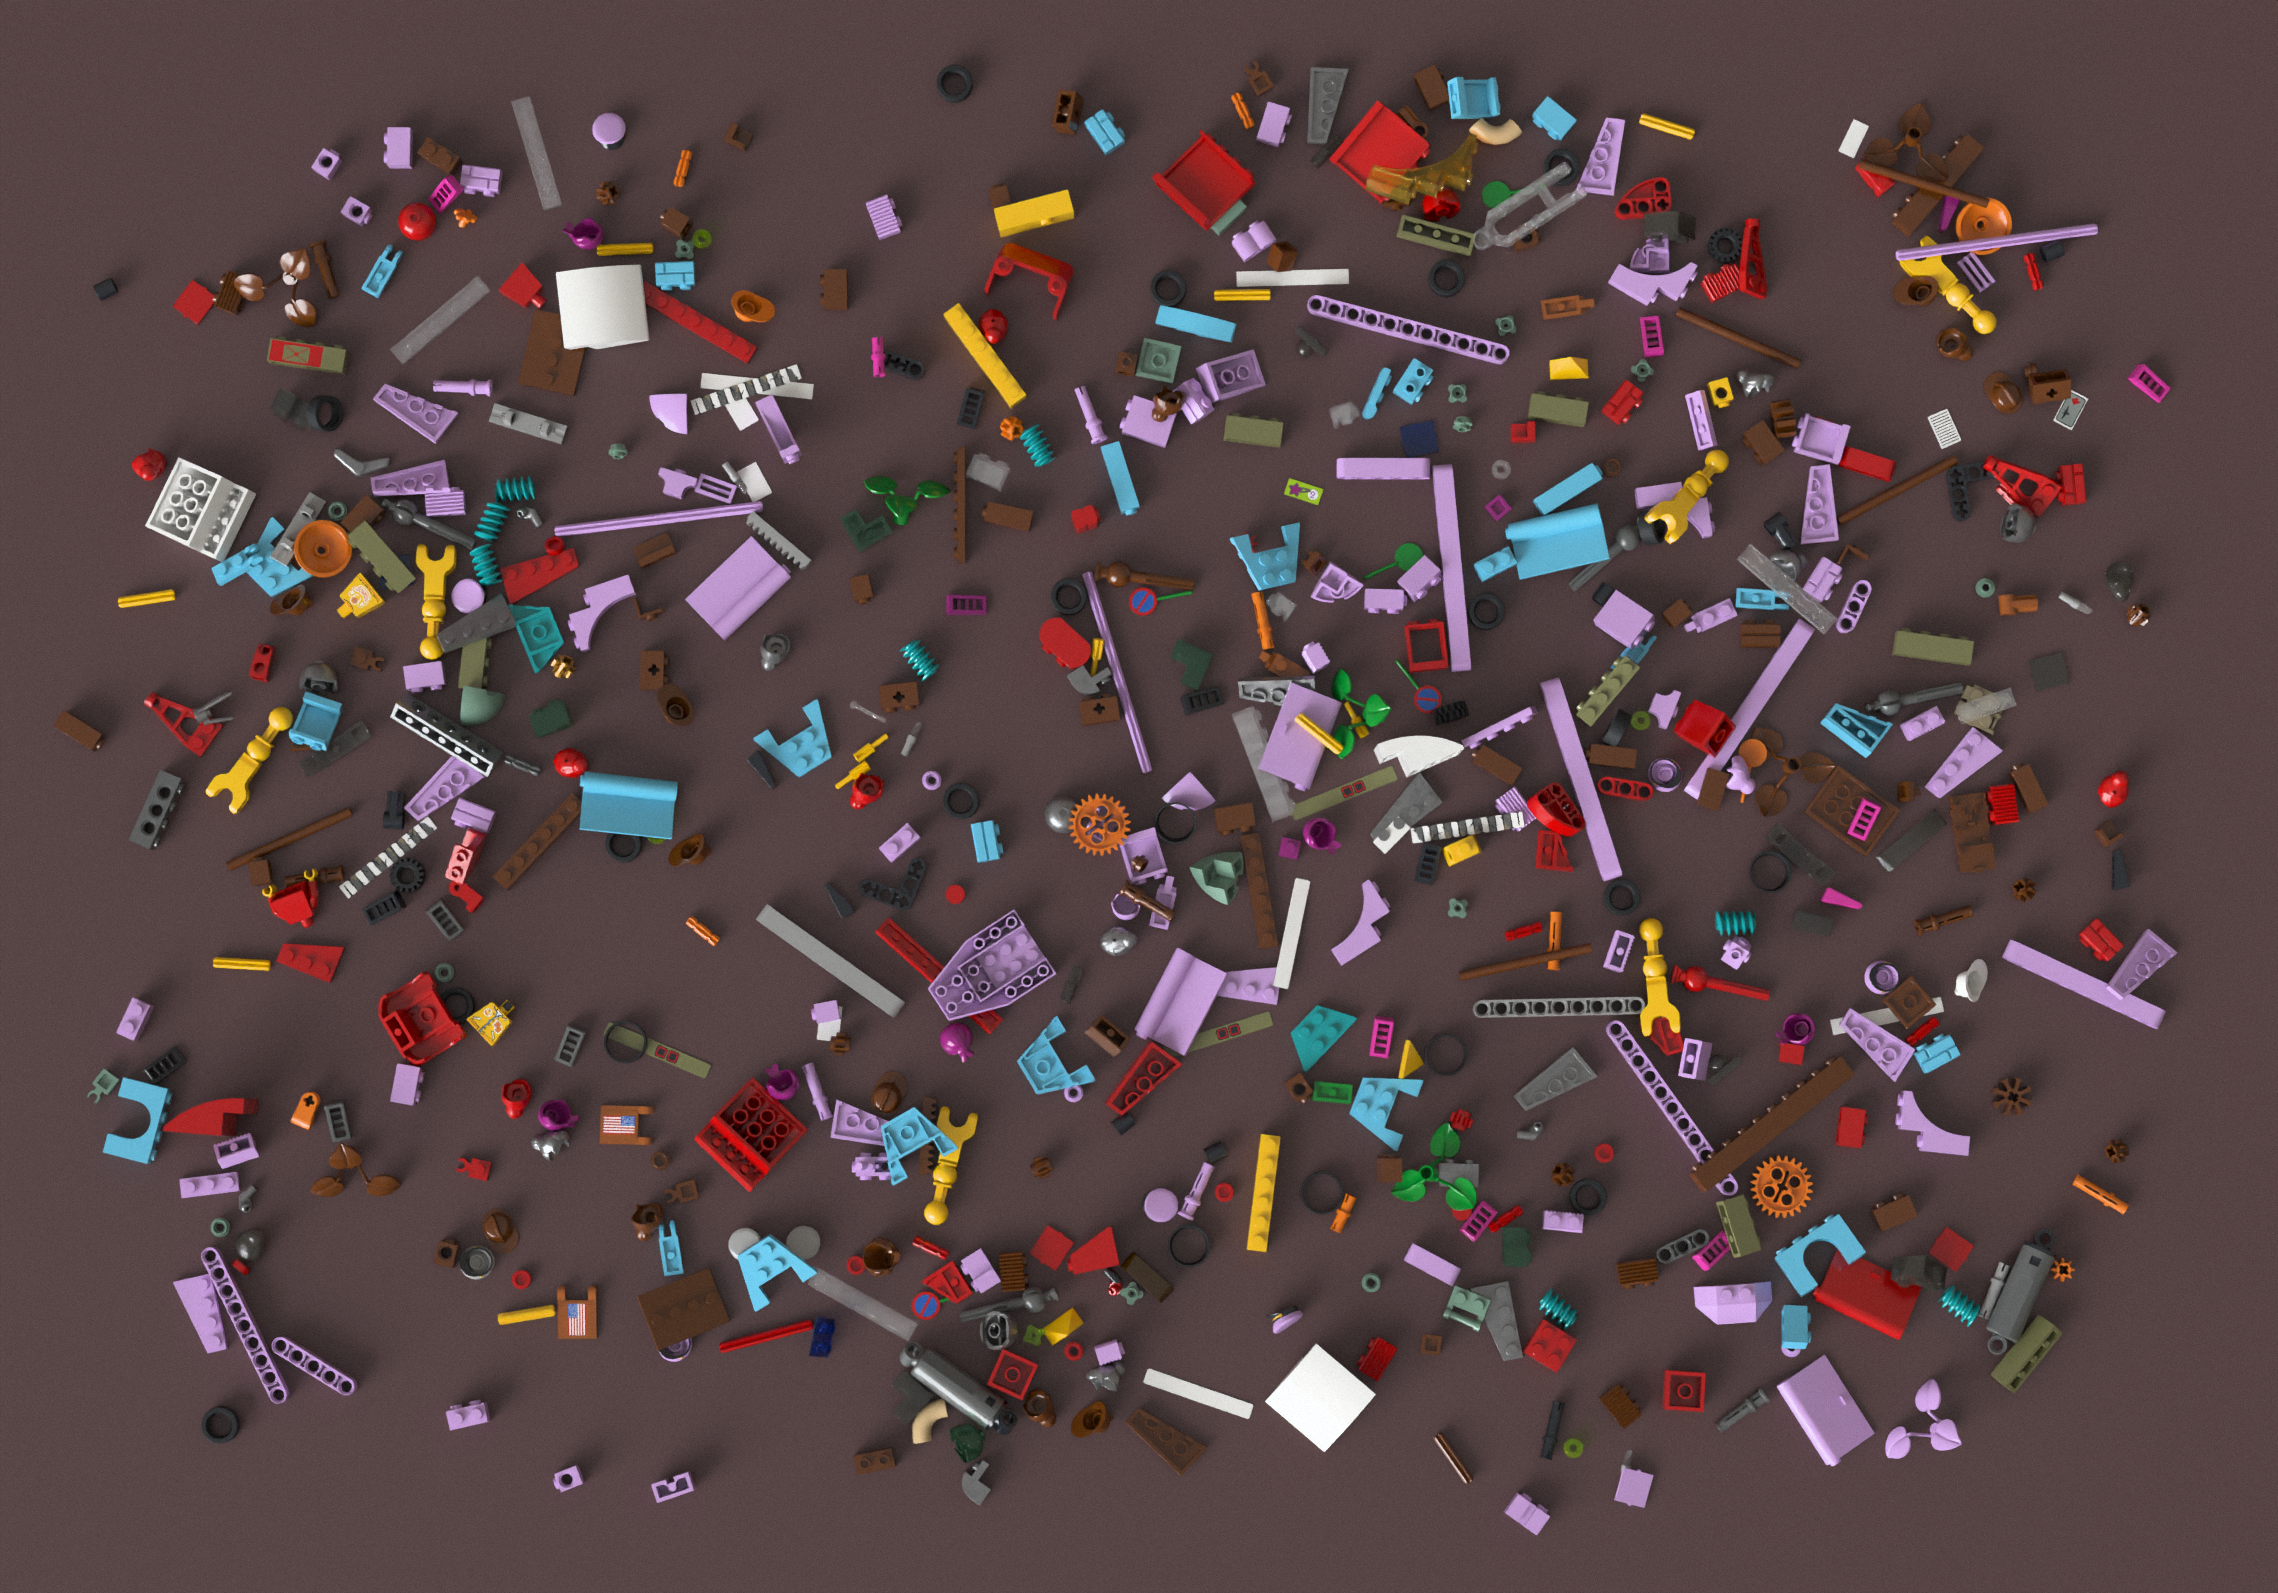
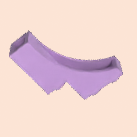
(1644, 287)
(778, 429)
(1699, 515)
(600, 599)
(1364, 934)
(1931, 1138)

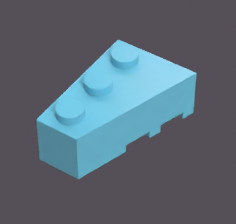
(1855, 729)

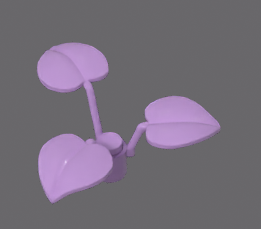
(1942, 1433)

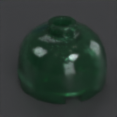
(968, 1441)

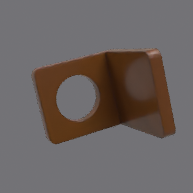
(1395, 206)
(1854, 550)
(650, 615)

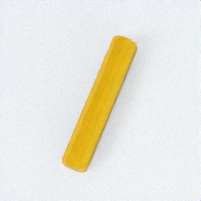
(1667, 126)
(625, 249)
(1242, 294)
(146, 598)
(1319, 733)
(237, 963)
(526, 1314)

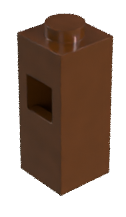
(1007, 516)
(79, 731)
(1611, 756)
(1496, 764)
(2028, 788)

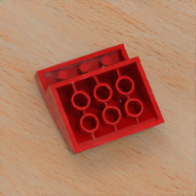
(213, 1117)
(750, 1134)

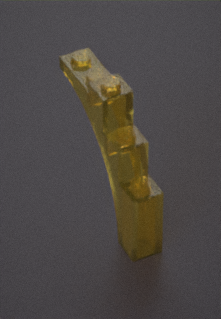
(1429, 180)

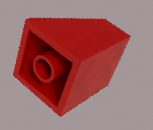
(1705, 728)
(1095, 1254)

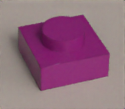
(1498, 507)
(1289, 848)

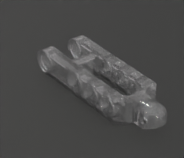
(1489, 235)

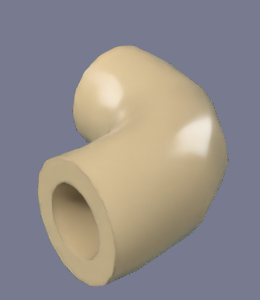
(1495, 134)
(926, 1418)

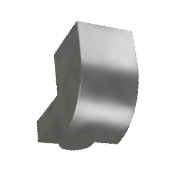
(1085, 684)
(972, 1486)

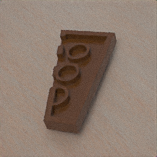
(1171, 1445)

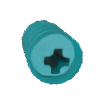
(1037, 446)
(514, 489)
(491, 521)
(485, 565)
(920, 659)
(1735, 922)
(1960, 1304)
(1558, 1309)

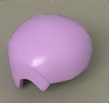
(1124, 907)

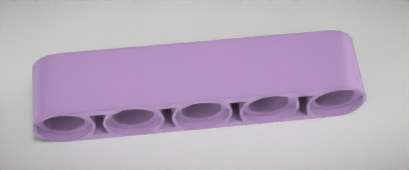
(1383, 468)
(324, 1366)

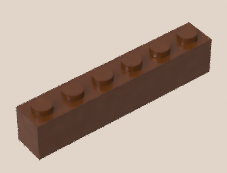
(1922, 203)
(539, 842)
(1389, 1168)

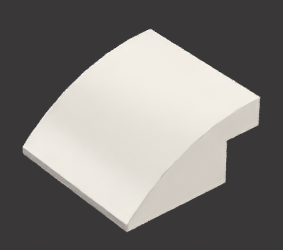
(602, 306)
(200, 509)
(1417, 752)
(1320, 1397)

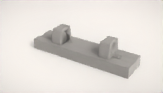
(528, 424)
(284, 550)

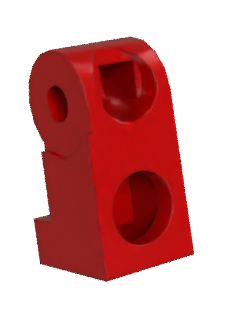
(262, 662)
(468, 894)

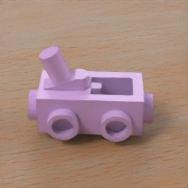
(868, 1166)

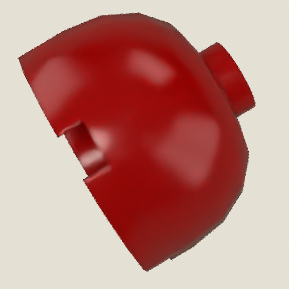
(1445, 204)
(417, 221)

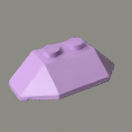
(1733, 1301)

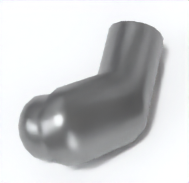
(530, 514)
(1532, 1133)
(245, 1198)

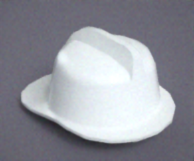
(1972, 981)

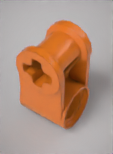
(304, 1113)

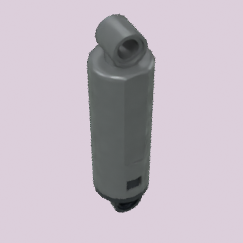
(2021, 1292)
(958, 1388)

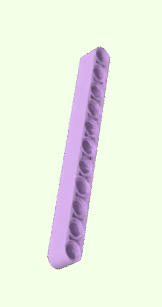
(1418, 328)
(1451, 567)
(1755, 700)
(1581, 779)
(1666, 1099)

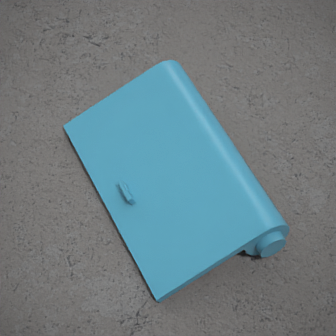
(1558, 541)
(627, 805)

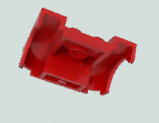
(419, 1020)

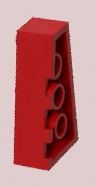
(1142, 1077)

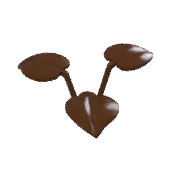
(1915, 124)
(296, 266)
(1814, 769)
(347, 1157)

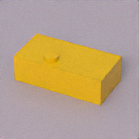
(1034, 213)

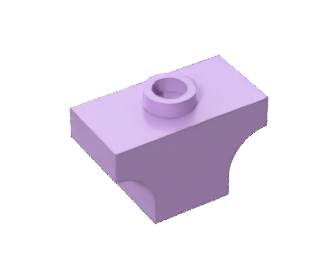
(676, 482)
(1664, 707)

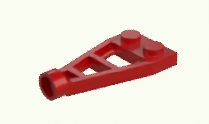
(1749, 283)
(2040, 498)
(201, 738)

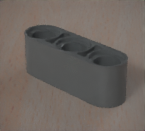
(1692, 1245)

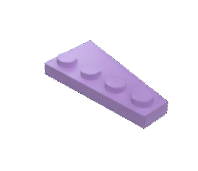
(425, 417)
(1506, 725)
(1964, 760)

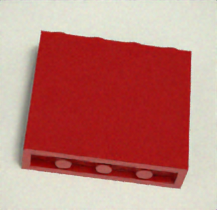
(1381, 141)
(1205, 181)

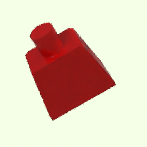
(523, 288)

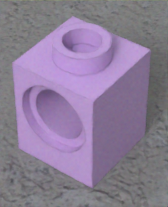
(327, 172)
(353, 204)
(826, 1012)
(576, 1474)

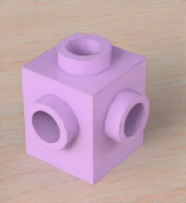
(1736, 951)

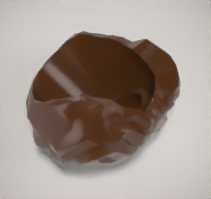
(880, 1256)

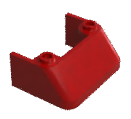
(1057, 270)

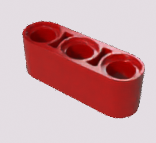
(1867, 464)
(1633, 785)

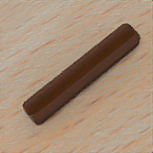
(1453, 1458)

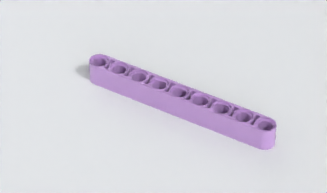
(2082, 984)
(253, 1331)

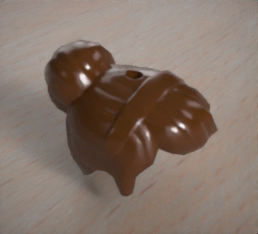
(1956, 338)
(1167, 403)
(643, 1219)
(1032, 1408)

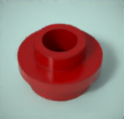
(1079, 1354)

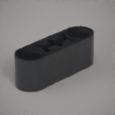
(901, 370)

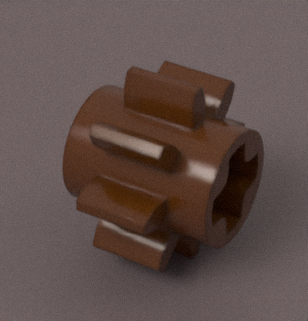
(607, 192)
(2138, 614)
(2024, 889)
(840, 1044)
(2117, 1151)
(1041, 1167)
(1562, 1174)

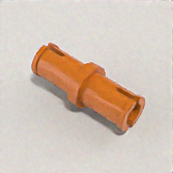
(1343, 1213)

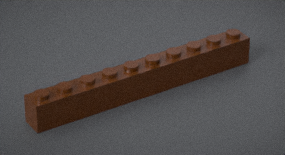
(1771, 1124)

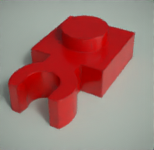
(477, 1168)

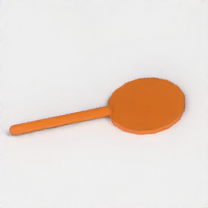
(1754, 754)

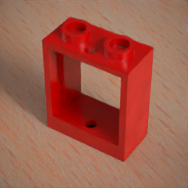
(1431, 665)

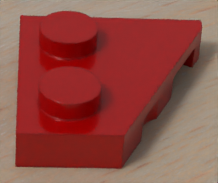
(1551, 852)
(1665, 1038)
(950, 1283)

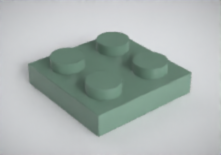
(1158, 360)

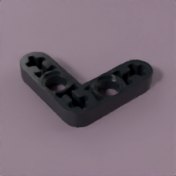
(1964, 478)
(903, 891)

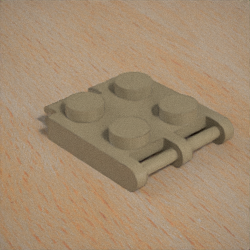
(1975, 692)

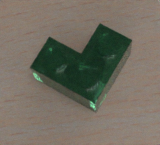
(865, 535)
(1195, 660)
(552, 719)
(1515, 1248)

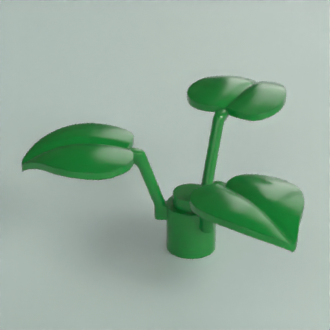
(903, 505)
(1374, 711)
(1461, 1194)

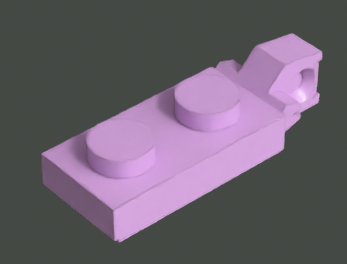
(1712, 616)
(1166, 895)

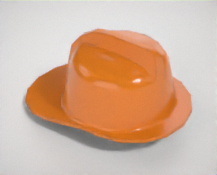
(752, 307)

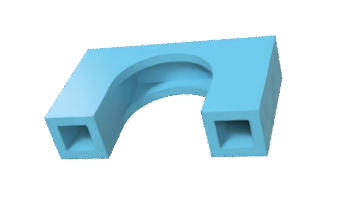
(156, 1100)
(1832, 1231)

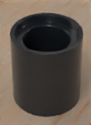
(2052, 251)
(105, 289)
(1603, 594)
(1123, 1123)
(1215, 1152)

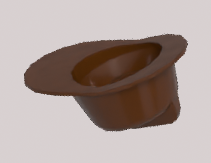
(1916, 290)
(2003, 393)
(291, 601)
(675, 705)
(690, 851)
(888, 1093)
(500, 1231)
(1091, 1420)

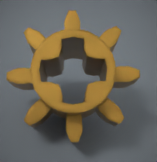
(563, 666)

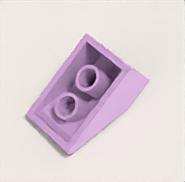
(1230, 376)

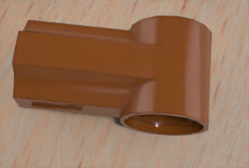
(1412, 120)
(2015, 604)

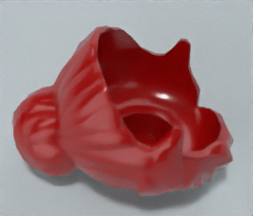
(993, 331)
(149, 465)
(576, 764)
(2114, 782)
(865, 783)
(515, 1106)

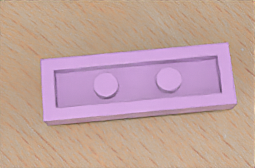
(1701, 420)
(209, 1185)

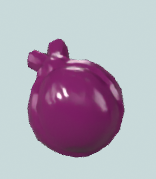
(585, 234)
(1320, 834)
(1797, 1029)
(956, 1040)
(782, 1083)
(556, 1115)

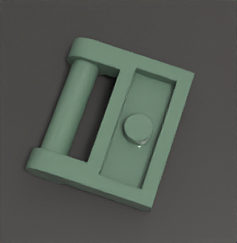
(1470, 1302)

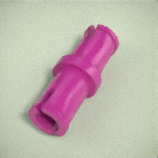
(878, 357)

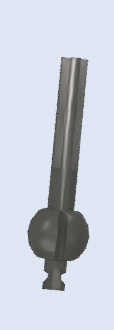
(406, 512)
(1626, 538)
(1890, 702)
(1032, 1299)

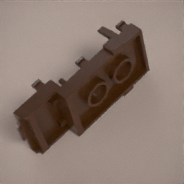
(1972, 832)

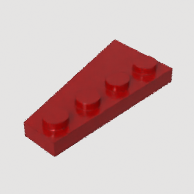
(529, 576)

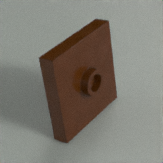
(1909, 1002)

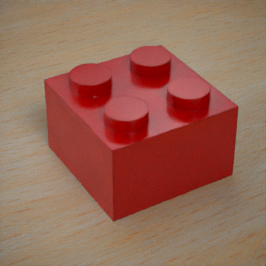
(1549, 1345)
(1012, 1374)
(1684, 1390)

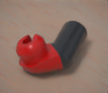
(1115, 1281)

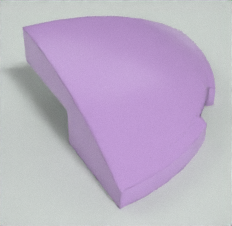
(1652, 258)
(671, 411)
(1335, 584)
(1189, 792)

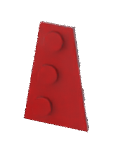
(312, 959)

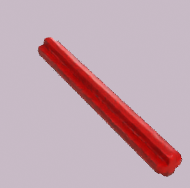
(766, 1336)

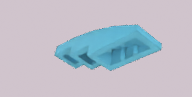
(1196, 323)

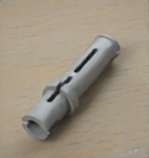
(1994, 1290)

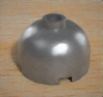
(2018, 524)
(318, 678)
(1059, 811)
(999, 1330)

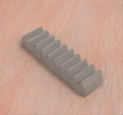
(776, 538)

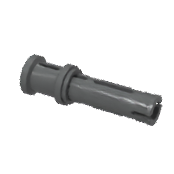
(1750, 1405)

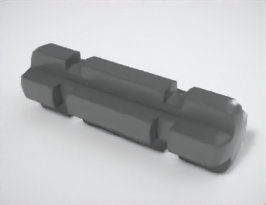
(522, 764)

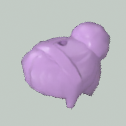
(1740, 776)

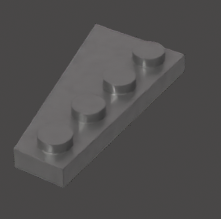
(1324, 96)
(479, 624)
(1271, 688)
(1411, 807)
(1557, 1079)
(1501, 1319)

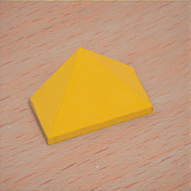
(1568, 368)
(1410, 1060)
(1062, 1326)

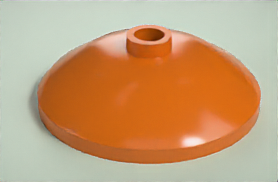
(1995, 222)
(334, 543)

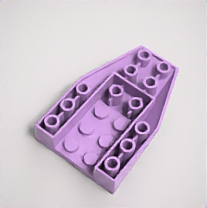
(991, 970)

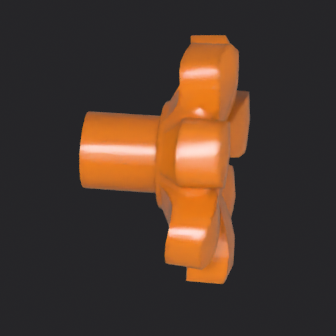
(464, 217)

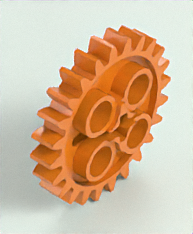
(1110, 839)
(1797, 1194)

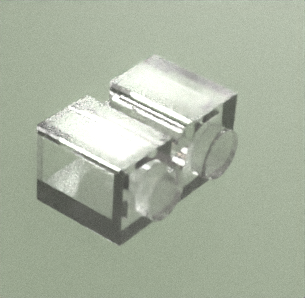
(988, 472)

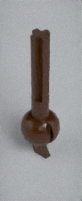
(1119, 575)

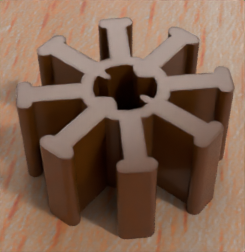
(1782, 418)
(2013, 1090)

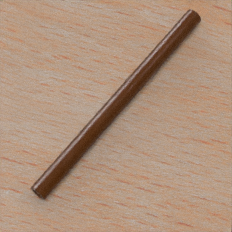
(1924, 183)
(1739, 338)
(1896, 490)
(290, 838)
(1525, 961)

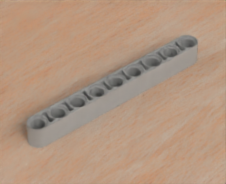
(830, 961)
(1567, 1004)

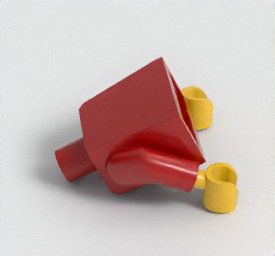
(296, 901)

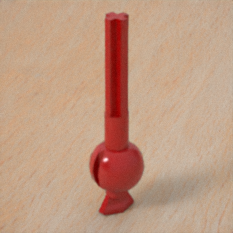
(1696, 979)

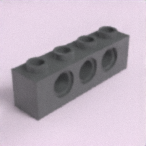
(139, 834)

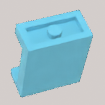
(1473, 98)
(316, 721)

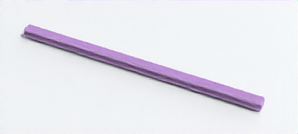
(1995, 242)
(661, 518)
(1117, 672)

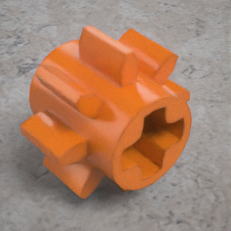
(1011, 428)
(2067, 1269)

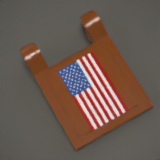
(621, 1125)
(577, 1317)

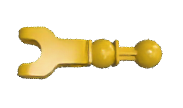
(1956, 293)
(1695, 487)
(434, 595)
(249, 763)
(1655, 970)
(945, 1172)

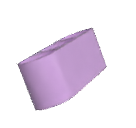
(1860, 600)
(1432, 1264)

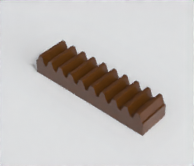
(924, 1150)

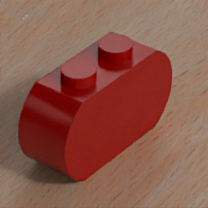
(1064, 643)

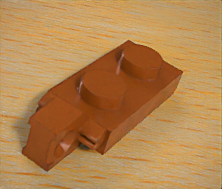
(1565, 307)
(1282, 666)

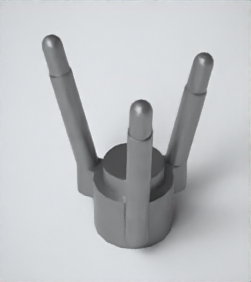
(203, 713)

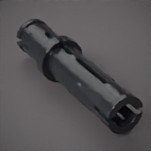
(1552, 1430)

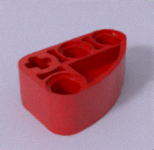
(1645, 194)
(1556, 810)

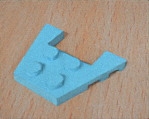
(1272, 566)
(271, 574)
(805, 749)
(1044, 1067)
(1375, 1102)
(908, 1134)
(765, 1261)

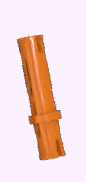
(1264, 627)
(1555, 938)
(2120, 1205)

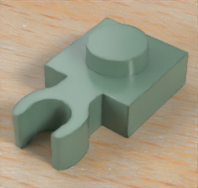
(105, 1083)

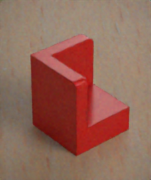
(1523, 432)
(1791, 1053)

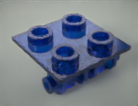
(822, 1336)

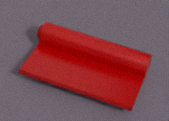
(1867, 1295)

